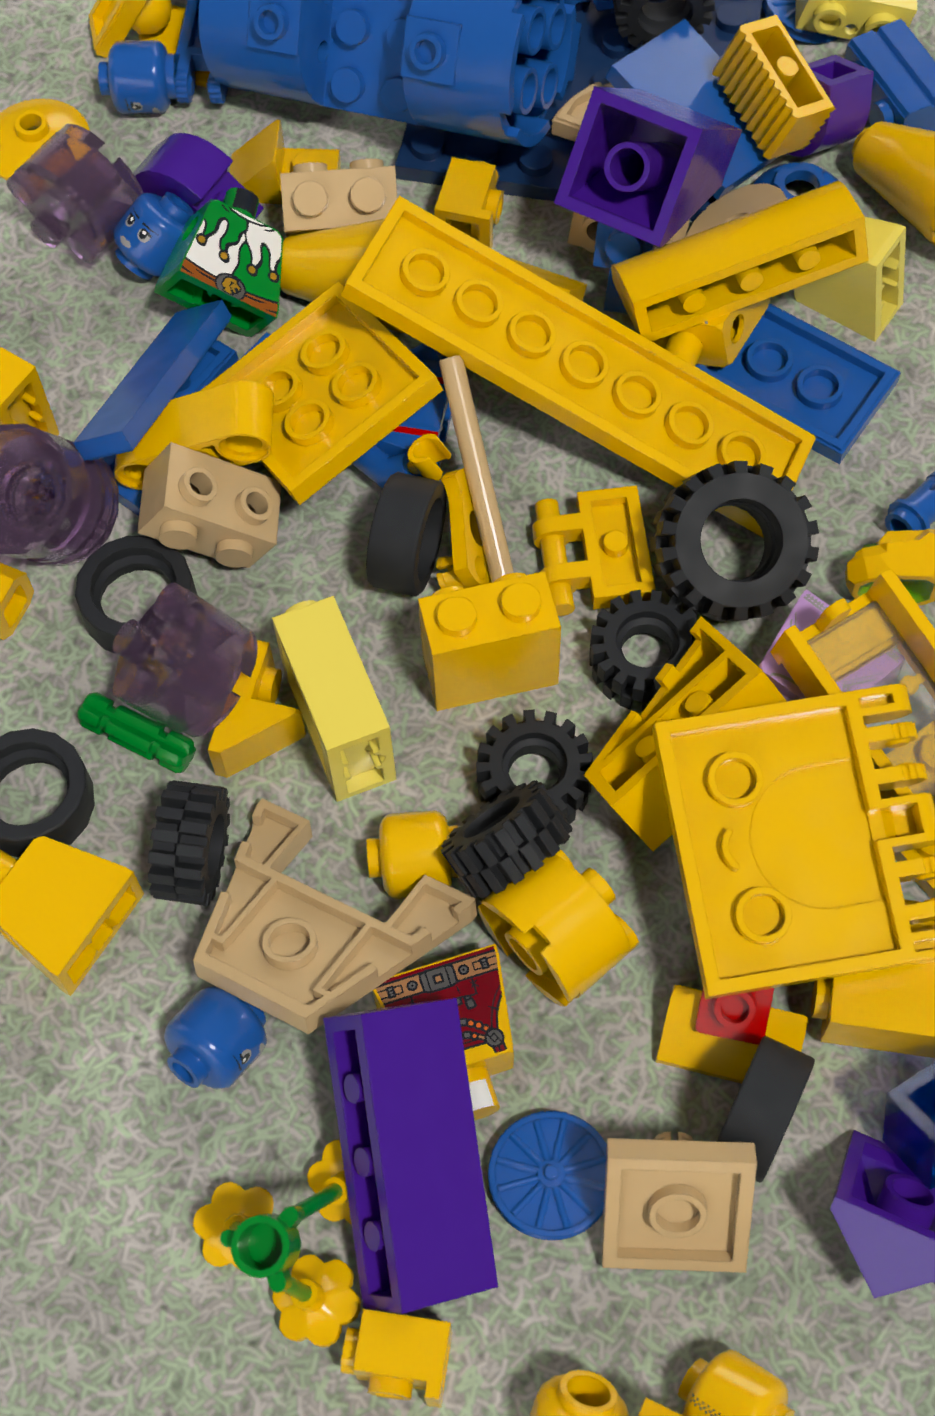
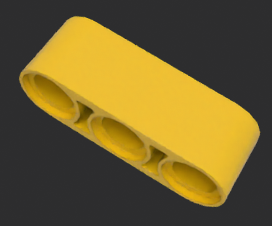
(221, 421)

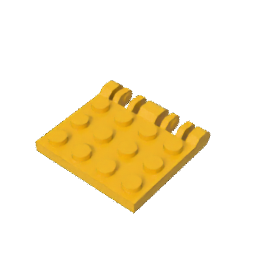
(791, 839)

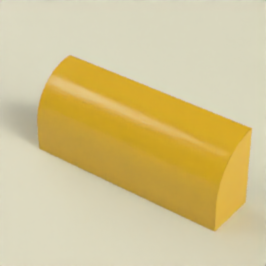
(742, 261)

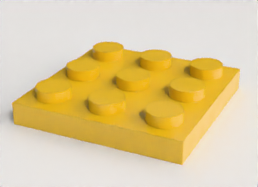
(335, 389)

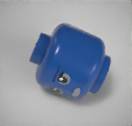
(139, 77)
(150, 232)
(214, 1039)

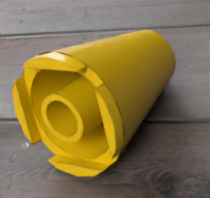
(901, 169)
(323, 257)

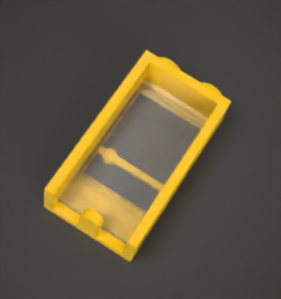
(868, 645)

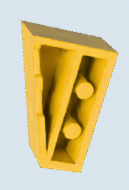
(706, 681)

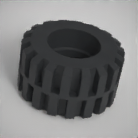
(784, 534)

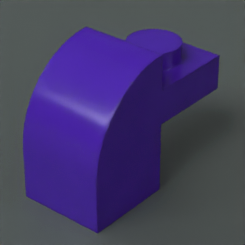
(850, 92)
(188, 169)

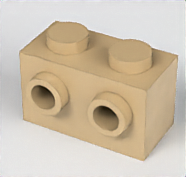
(336, 198)
(209, 507)

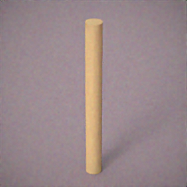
(476, 467)

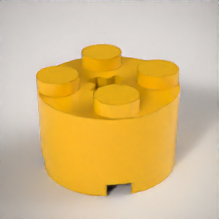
(559, 927)

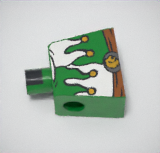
(227, 258)

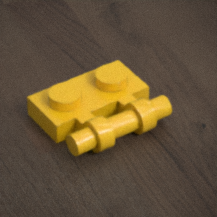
(613, 547)

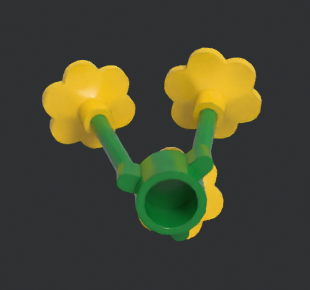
(244, 1232)

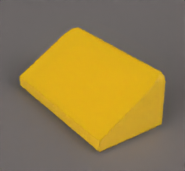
(713, 1055)

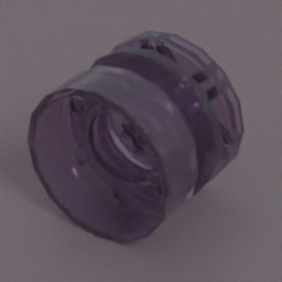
(51, 499)

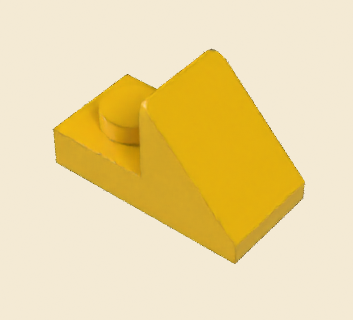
(264, 157)
(256, 723)

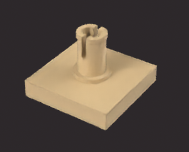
(678, 1204)

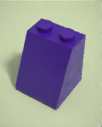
(644, 163)

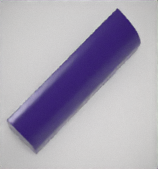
(410, 1155)

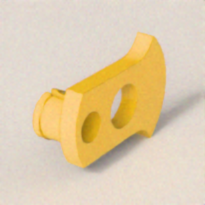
(468, 563)

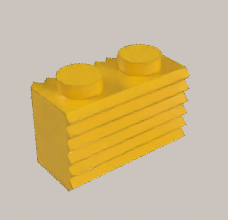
(772, 87)

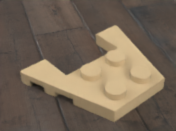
(302, 949)

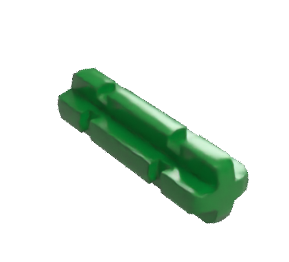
(136, 732)

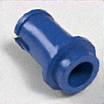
(915, 511)

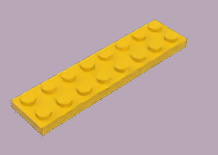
(565, 355)

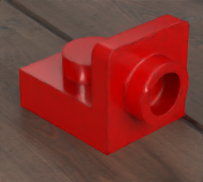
(736, 1016)

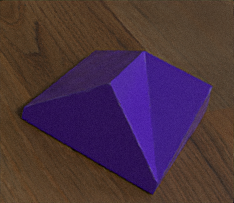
(885, 1217)

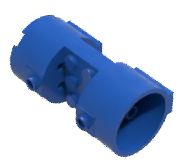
(419, 62)

